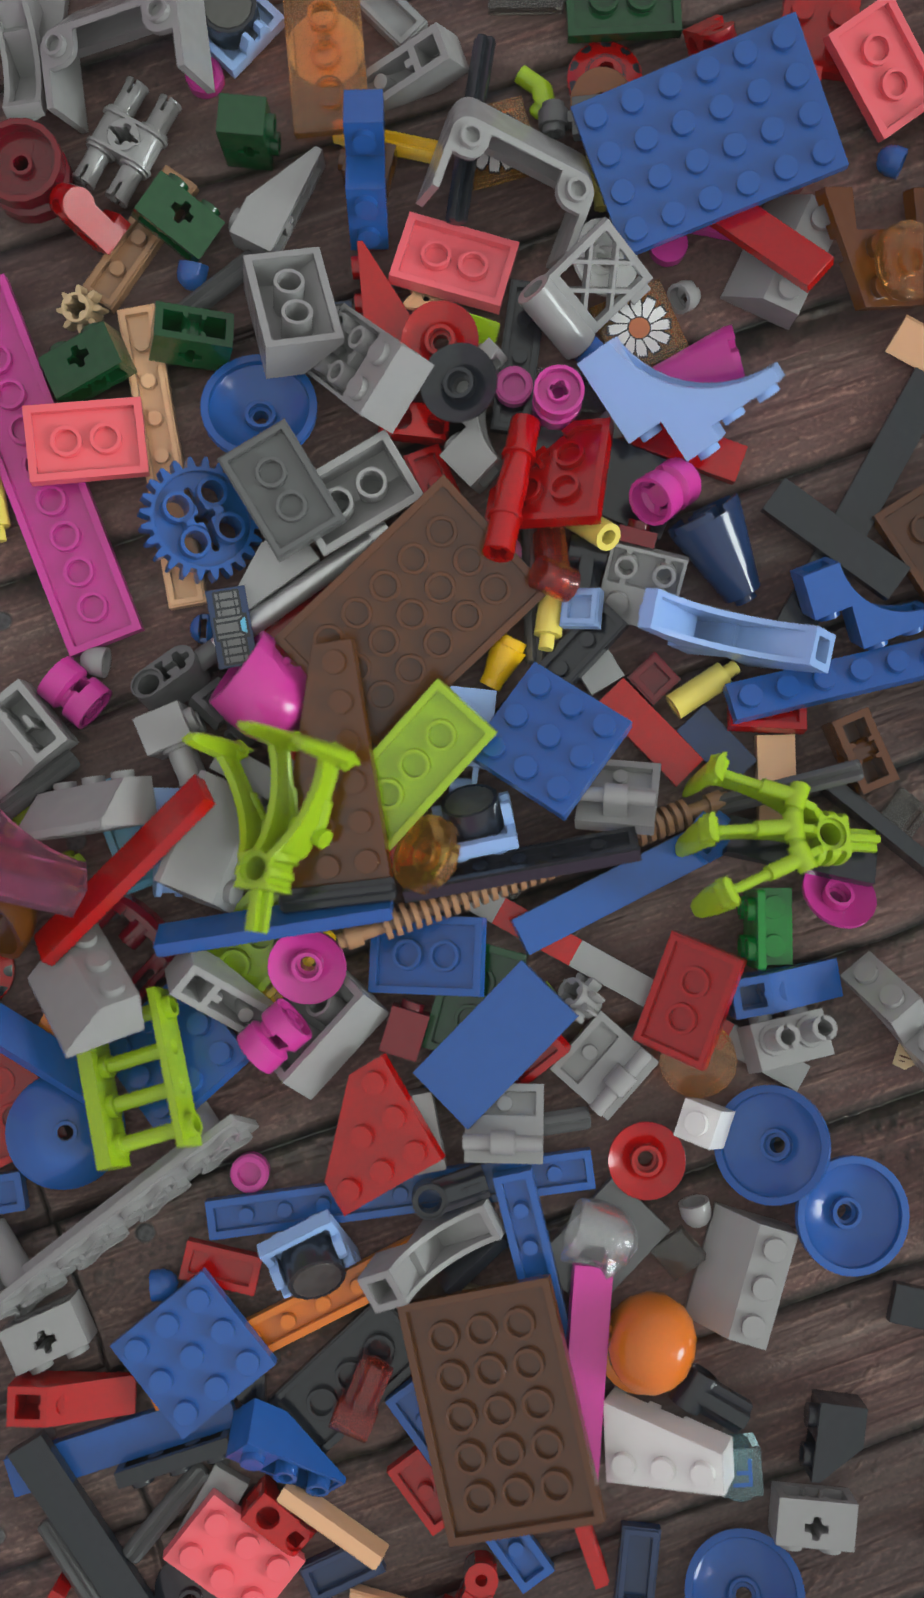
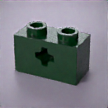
(247, 131)
(158, 208)
(191, 336)
(87, 363)

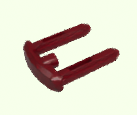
(142, 924)

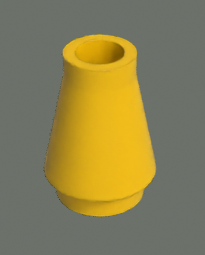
(502, 661)

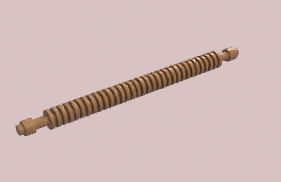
(668, 821)

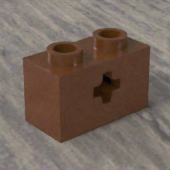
(858, 738)

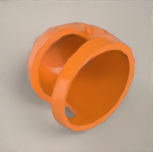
(650, 1344)

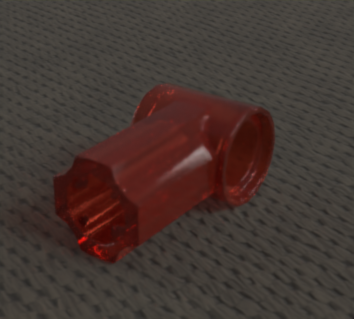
(552, 569)
(358, 1406)

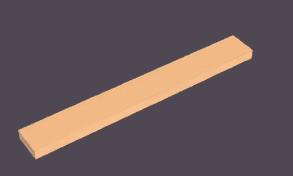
(162, 436)

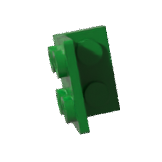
(766, 927)

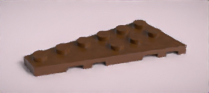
(337, 713)

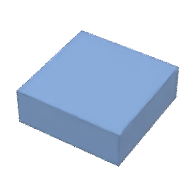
(583, 610)

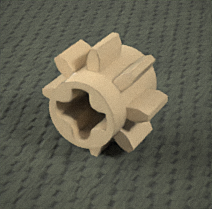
(81, 308)

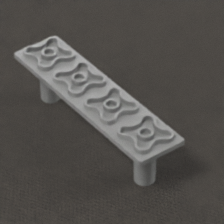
(34, 1279)

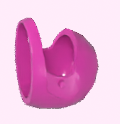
(262, 689)

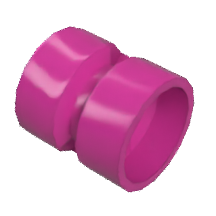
(557, 396)
(665, 491)
(69, 688)
(269, 1040)

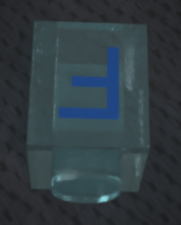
(747, 1468)

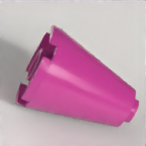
(707, 360)

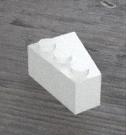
(663, 1450)

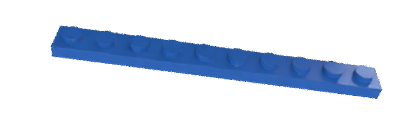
(289, 1206)

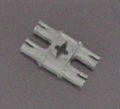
(120, 126)

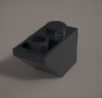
(834, 1432)

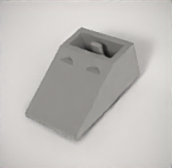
(372, 371)
(28, 735)

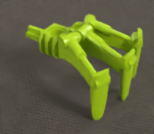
(799, 827)
(284, 833)

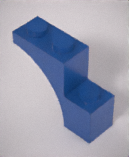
(365, 168)
(826, 591)

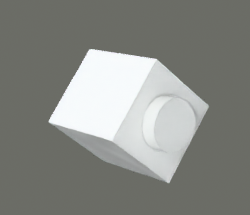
(704, 1123)

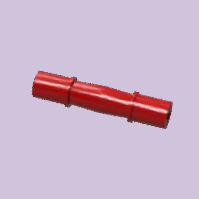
(511, 488)

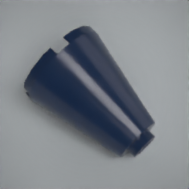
(720, 548)

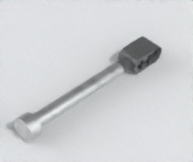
(186, 671)

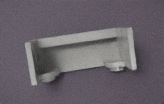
(113, 25)
(480, 129)

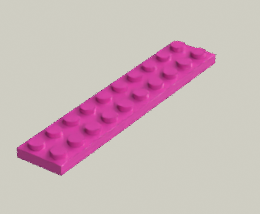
(58, 519)

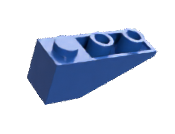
(785, 988)
(275, 1444)

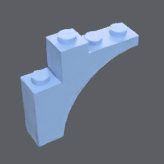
(689, 410)
(737, 636)

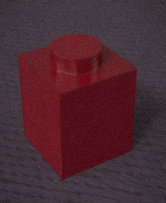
(405, 1029)

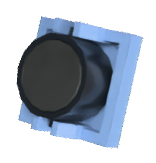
(240, 30)
(482, 820)
(309, 1257)

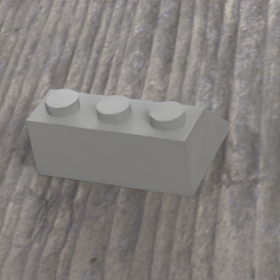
(762, 289)
(291, 310)
(368, 487)
(92, 807)
(206, 857)
(87, 995)
(337, 1030)
(742, 1275)

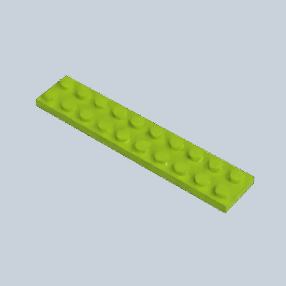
(412, 772)

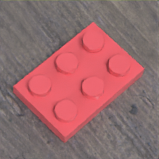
(880, 66)
(453, 263)
(85, 441)
(228, 1554)

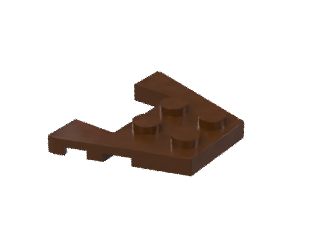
(859, 246)

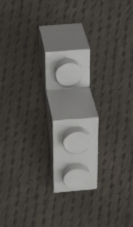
(22, 59)
(471, 450)
(891, 1002)
(401, 1271)

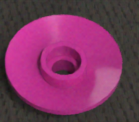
(839, 901)
(305, 983)

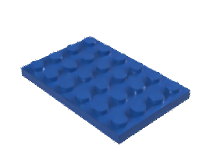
(710, 135)

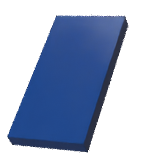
(495, 1044)

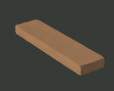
(121, 270)

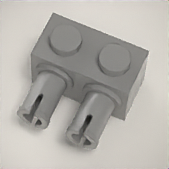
(163, 733)
(786, 1040)

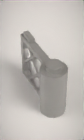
(558, 309)

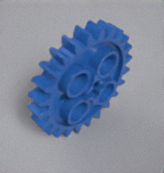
(169, 532)

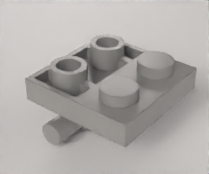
(632, 570)
(621, 798)
(604, 1065)
(509, 1129)

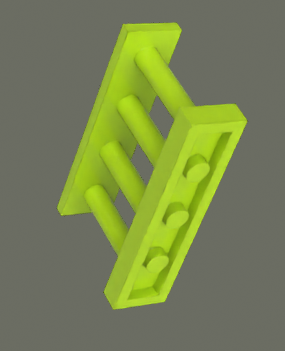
(106, 1106)

